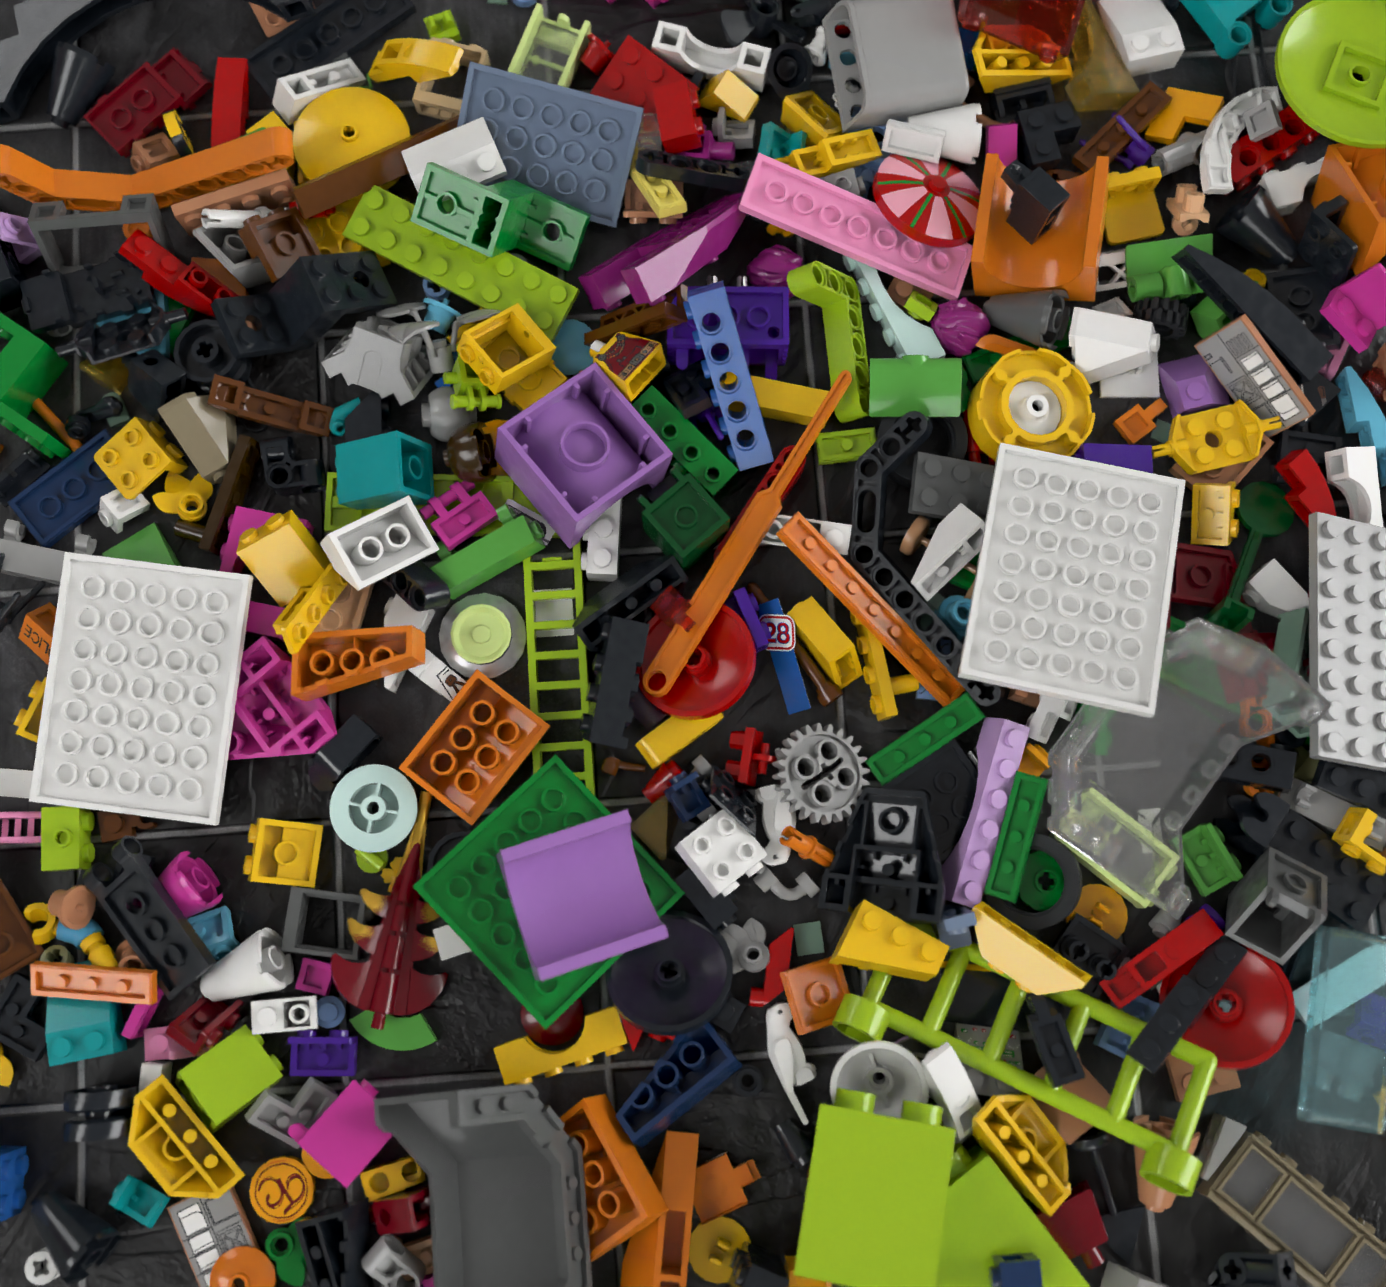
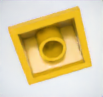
(812, 115)

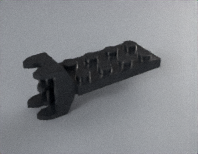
(1271, 822)

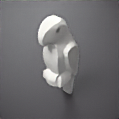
(775, 819)
(787, 1054)

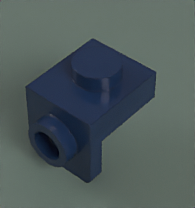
(686, 796)

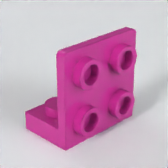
(1358, 307)

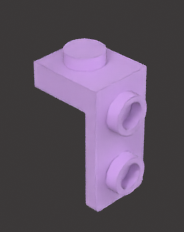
(17, 231)

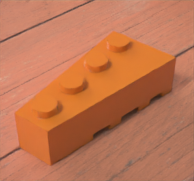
(353, 657)

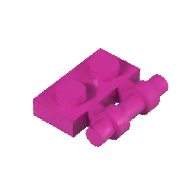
(463, 520)

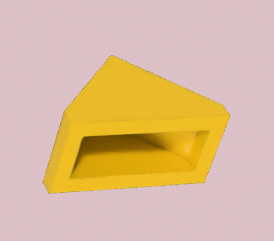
(729, 92)

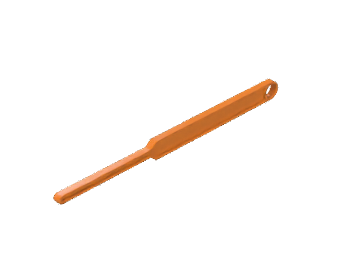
(738, 551)

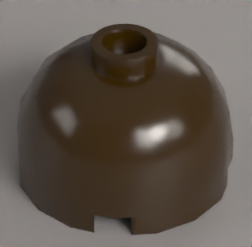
(471, 453)

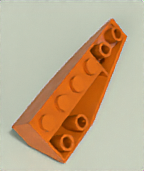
(661, 1250)

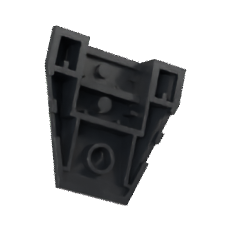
(887, 859)

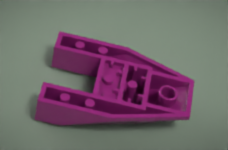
(665, 257)

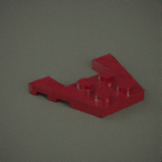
(1202, 578)

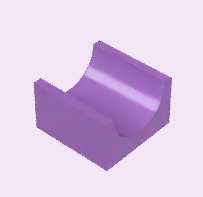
(580, 452)
(579, 896)

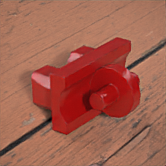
(754, 756)

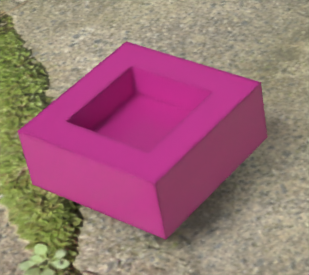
(314, 976)

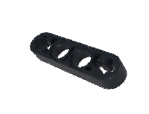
(692, 170)

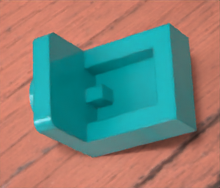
(139, 1200)

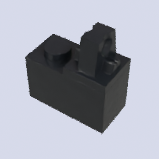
(1035, 200)

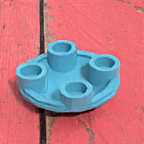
(571, 352)

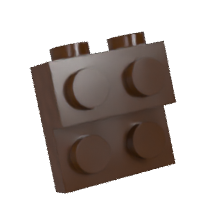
(278, 240)

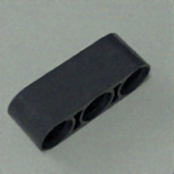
(419, 587)

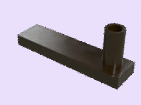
(231, 494)

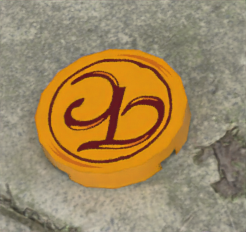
(282, 1189)

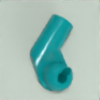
(337, 421)

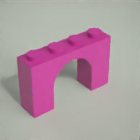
(260, 615)

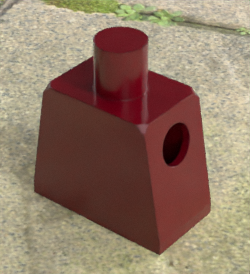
(1077, 1226)

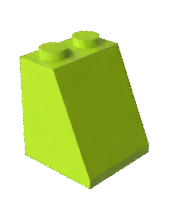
(228, 1077)

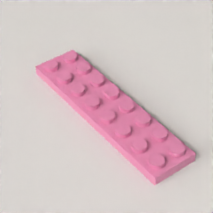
(849, 227)

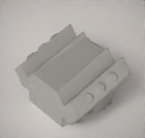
(380, 362)

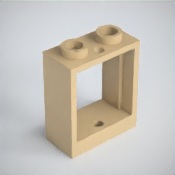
(439, 105)

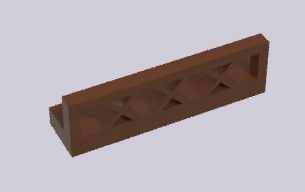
(645, 321)

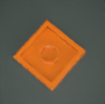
(814, 993)

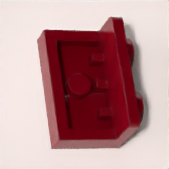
(204, 1024)

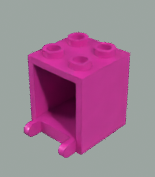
(344, 1134)

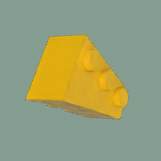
(888, 945)

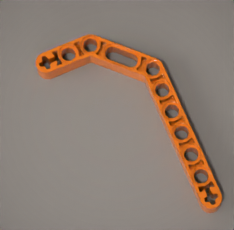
(170, 182)

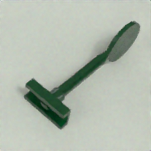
(1263, 514)

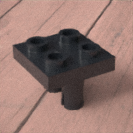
(1090, 951)

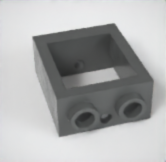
(296, 922)

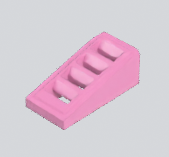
(17, 838)

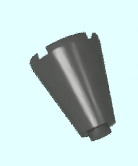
(1031, 315)

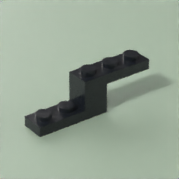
(1186, 1003)

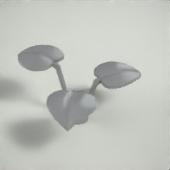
(438, 350)

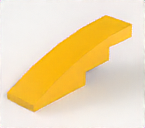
(835, 154)

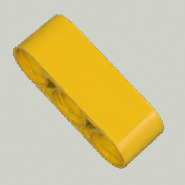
(673, 737)

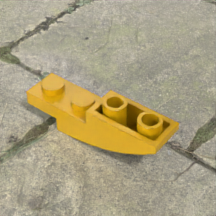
(416, 58)

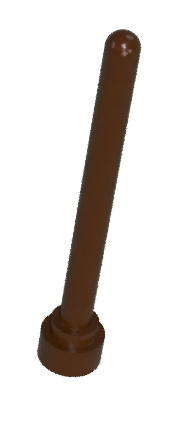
(826, 690)

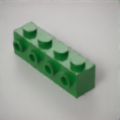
(690, 448)

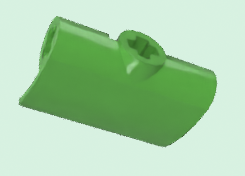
(1154, 272)
(915, 385)

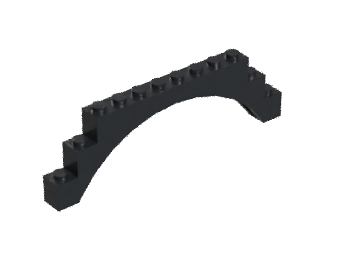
(44, 22)

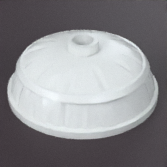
(902, 1072)

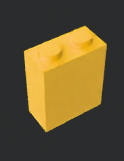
(282, 556)

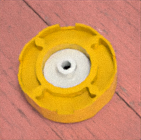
(1031, 403)

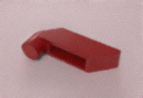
(779, 961)

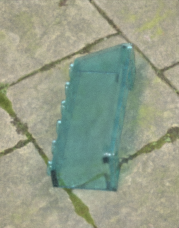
(1346, 1033)

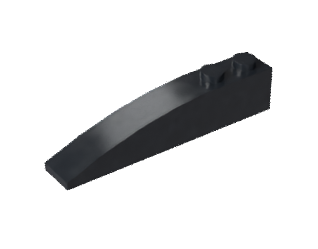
(1238, 295)

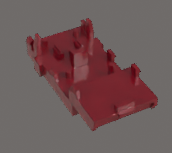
(140, 100)

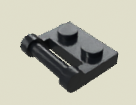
(1315, 443)

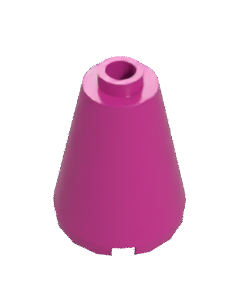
(190, 884)

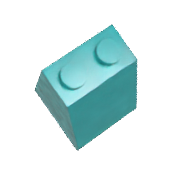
(383, 470)

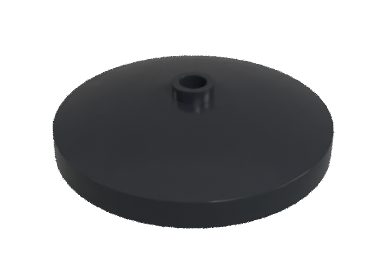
(680, 1003)

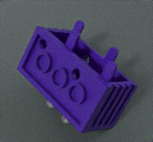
(760, 320)

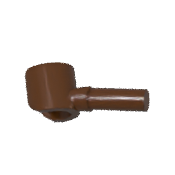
(611, 765)

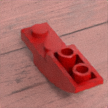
(172, 277)
(1161, 958)

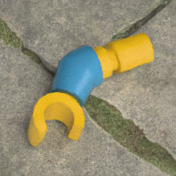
(88, 939)

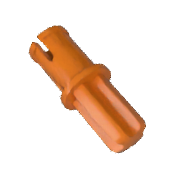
(807, 846)

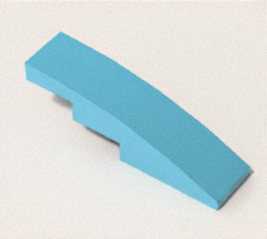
(1363, 416)

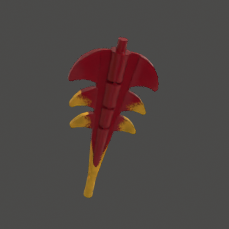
(388, 979)

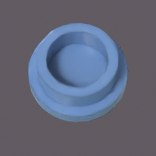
(330, 1011)

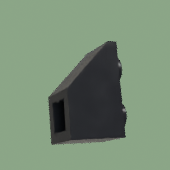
(368, 418)

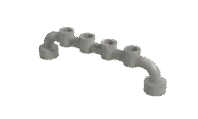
(765, 877)

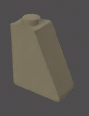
(203, 433)

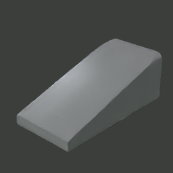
(1218, 1142)

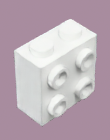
(721, 853)

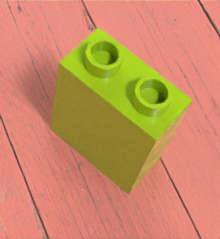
(875, 1194)
(992, 1219)

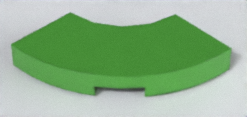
(398, 1032)

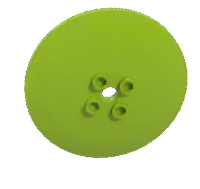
(1316, 66)

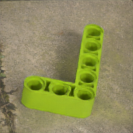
(843, 330)

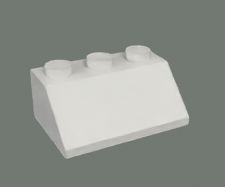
(464, 150)
(379, 544)

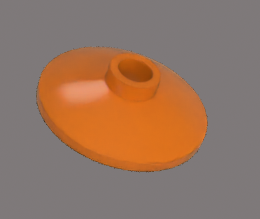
(244, 1263)

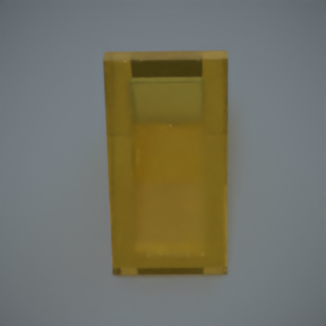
(109, 374)
(652, 827)

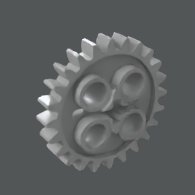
(806, 749)

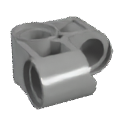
(391, 1260)

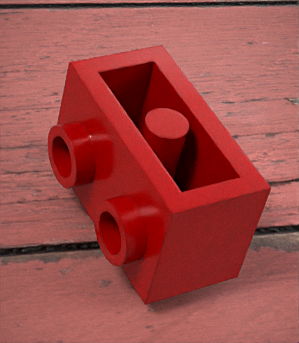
(677, 116)

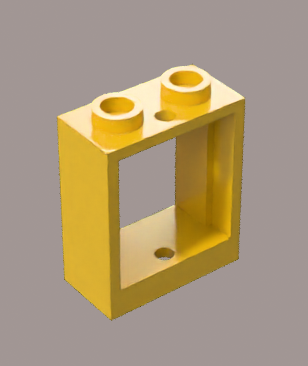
(518, 325)

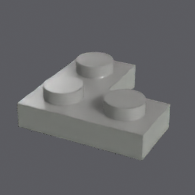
(277, 1115)

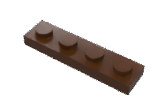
(1112, 137)

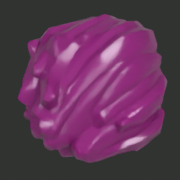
(772, 267)
(959, 326)

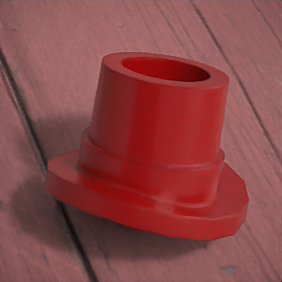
(597, 54)

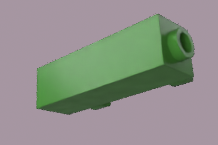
(490, 554)

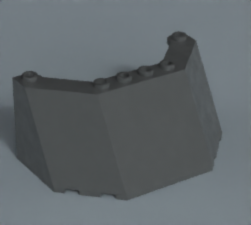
(499, 1186)

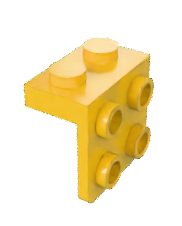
(1132, 206)
(138, 457)

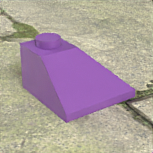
(1191, 386)

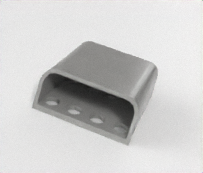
(904, 57)

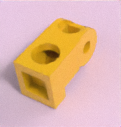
(391, 1177)

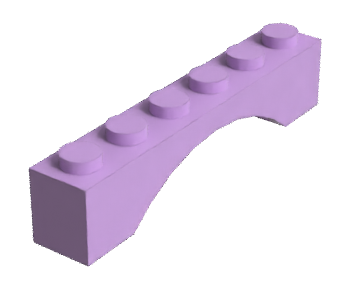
(999, 757)

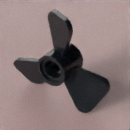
(757, 22)

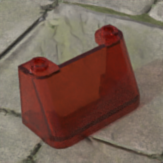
(1032, 25)

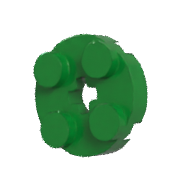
(1031, 891)

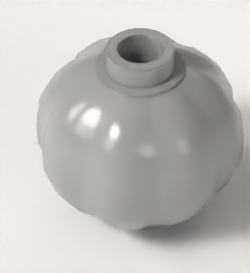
(440, 417)

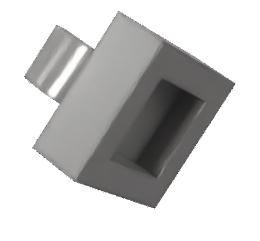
(1262, 120)

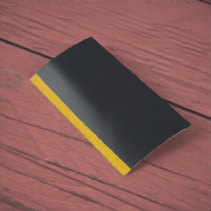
(981, 997)

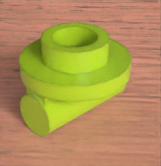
(371, 861)

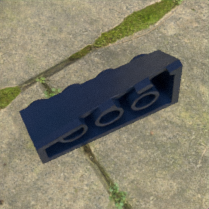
(677, 1083)

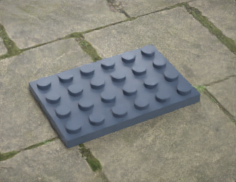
(556, 138)

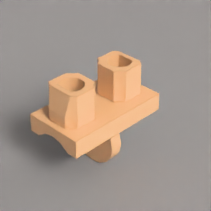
(1187, 209)

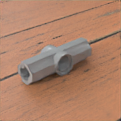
(1179, 154)

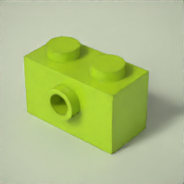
(66, 838)

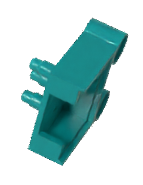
(1222, 23)

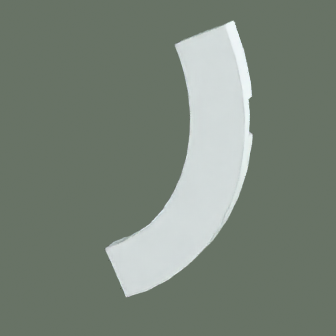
(1222, 133)

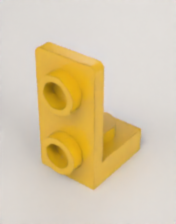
(1351, 833)

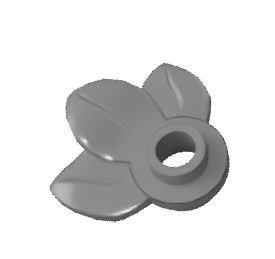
(744, 941)

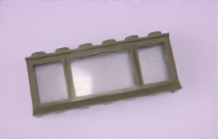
(1294, 1215)

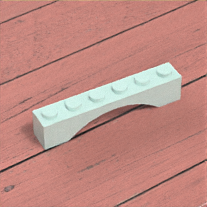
(900, 330)

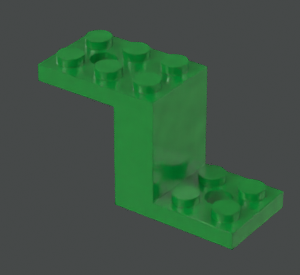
(499, 217)
(27, 374)

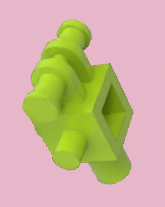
(469, 389)

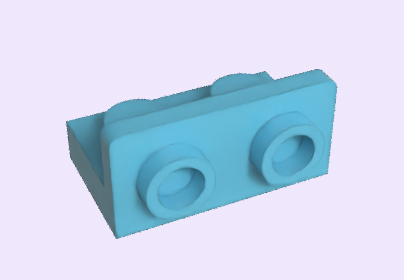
(216, 931)

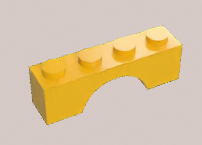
(523, 1058)

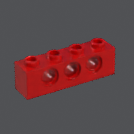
(1281, 146)

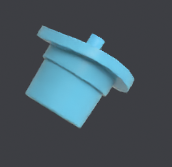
(440, 312)
(956, 612)

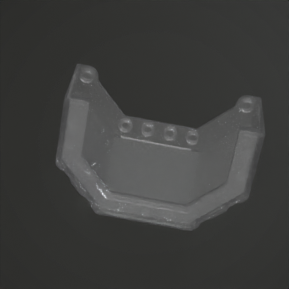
(1134, 780)

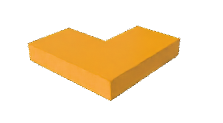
(1184, 107)

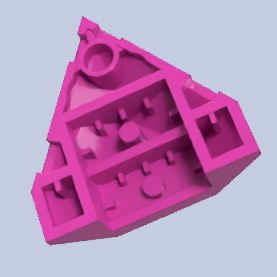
(267, 716)

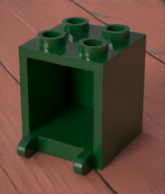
(684, 520)

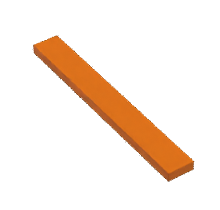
(869, 608)

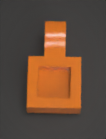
(1138, 422)

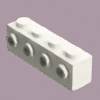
(603, 548)

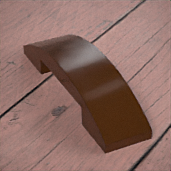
(269, 408)

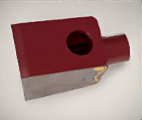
(396, 1213)

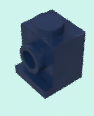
(1016, 1270)

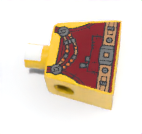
(629, 361)

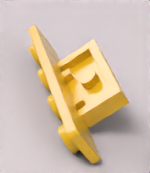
(308, 609)

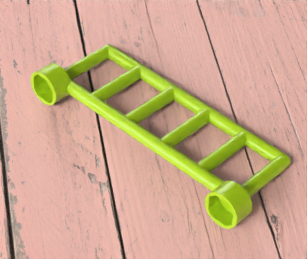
(1165, 1160)

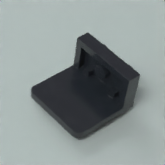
(1325, 244)

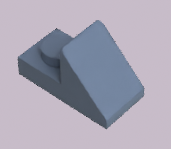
(955, 926)

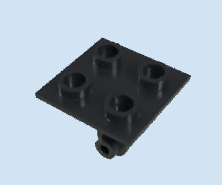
(730, 797)

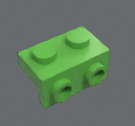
(1208, 859)

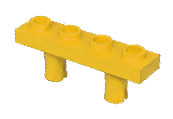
(877, 675)

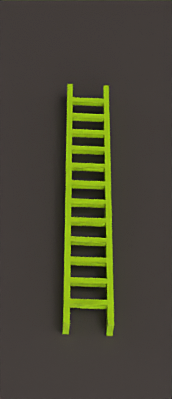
(535, 686)

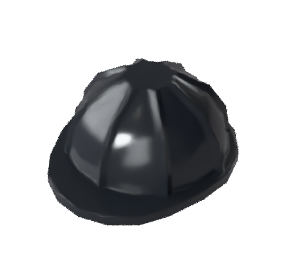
(789, 69)

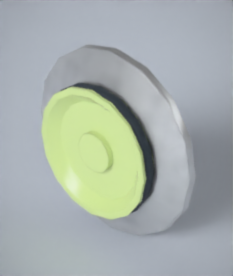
(482, 635)

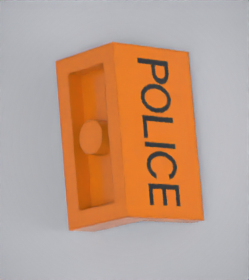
(38, 630)

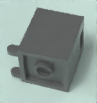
(1283, 884)

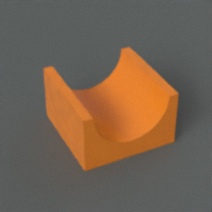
(1361, 180)
(1060, 259)

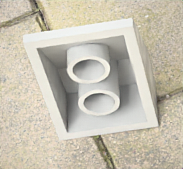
(1142, 34)

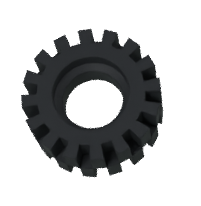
(1167, 316)

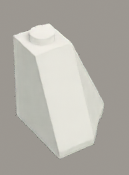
(1110, 343)

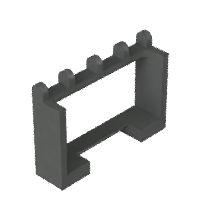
(52, 216)

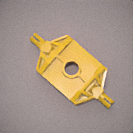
(1235, 427)

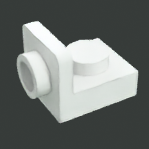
(116, 509)

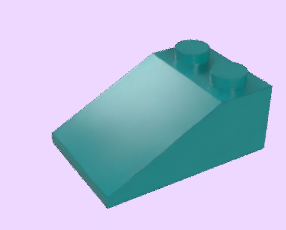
(82, 1029)

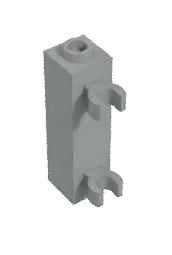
(36, 561)
(1327, 811)

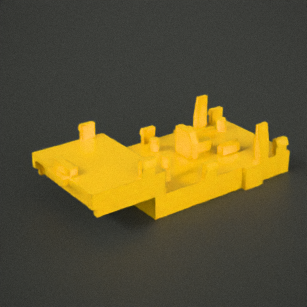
(507, 354)

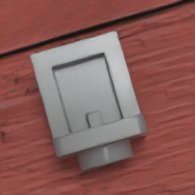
(734, 130)

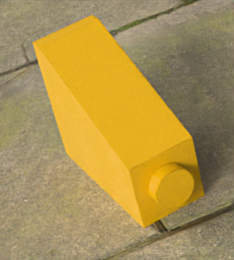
(826, 642)

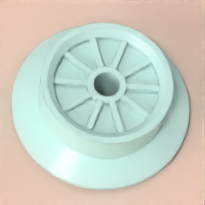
(353, 805)

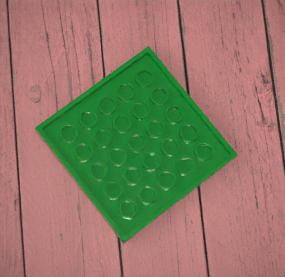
(474, 901)

